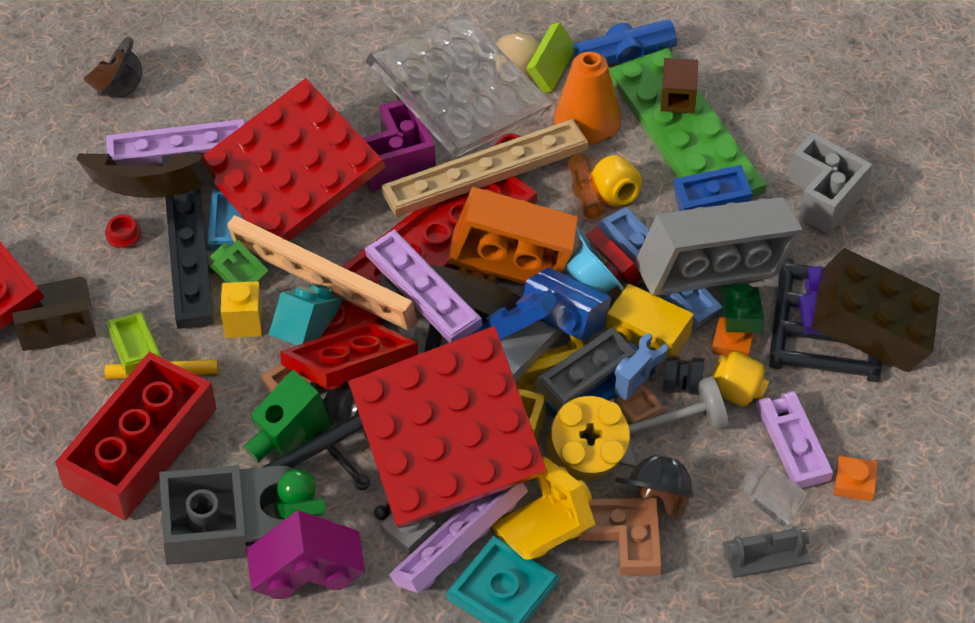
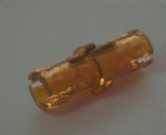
(584, 186)

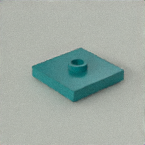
(502, 585)

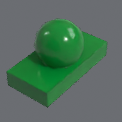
(296, 493)

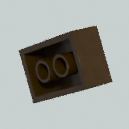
(876, 310)

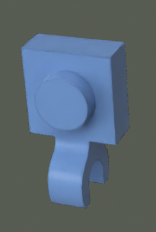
(636, 370)

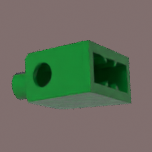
(287, 418)

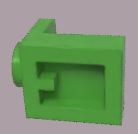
(236, 264)

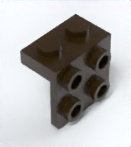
(58, 317)

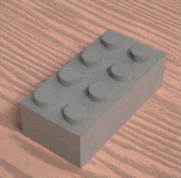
(717, 245)

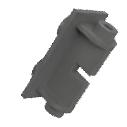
(767, 552)

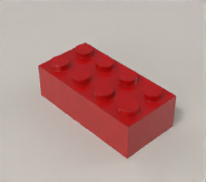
(136, 435)

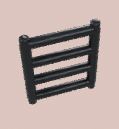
(782, 328)

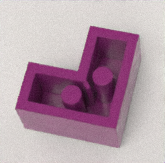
(402, 145)
(304, 551)

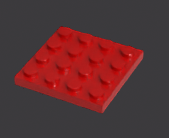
(292, 162)
(447, 427)

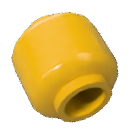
(617, 180)
(740, 378)

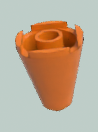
(590, 99)

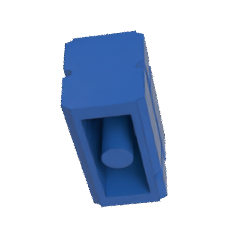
(578, 308)

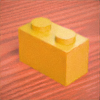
(641, 313)

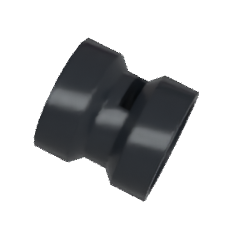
(683, 374)

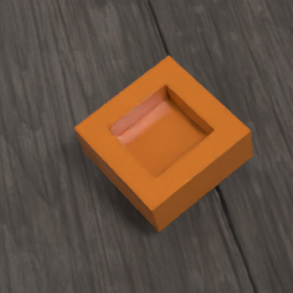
(728, 342)
(855, 478)

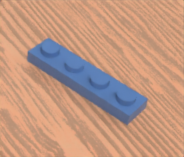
(629, 236)

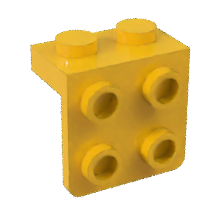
(551, 519)

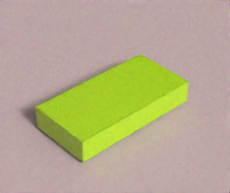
(551, 57)
(131, 339)

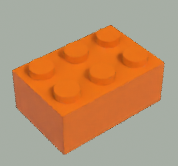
(511, 237)

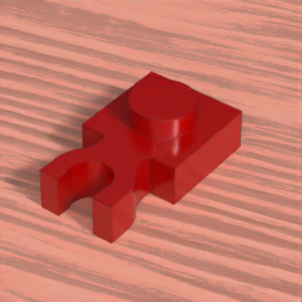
(617, 262)

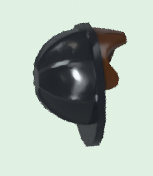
(118, 76)
(663, 479)

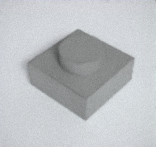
(408, 537)

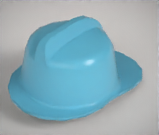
(589, 269)

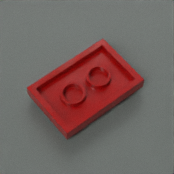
(348, 354)

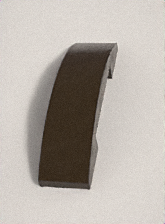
(180, 175)
(477, 292)

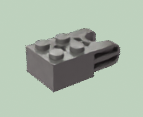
(216, 511)

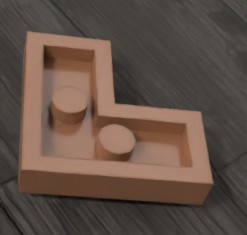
(634, 526)

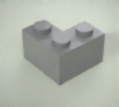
(830, 180)

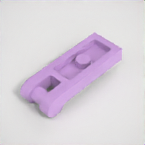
(794, 440)

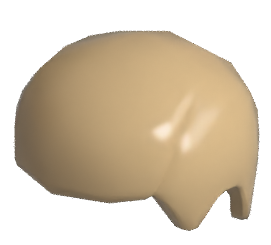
(519, 49)

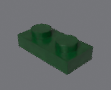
(742, 308)

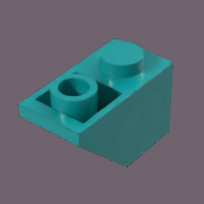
(304, 313)

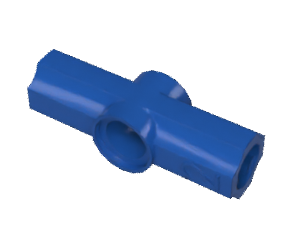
(627, 43)

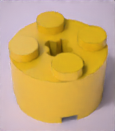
(602, 422)

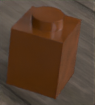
(679, 85)

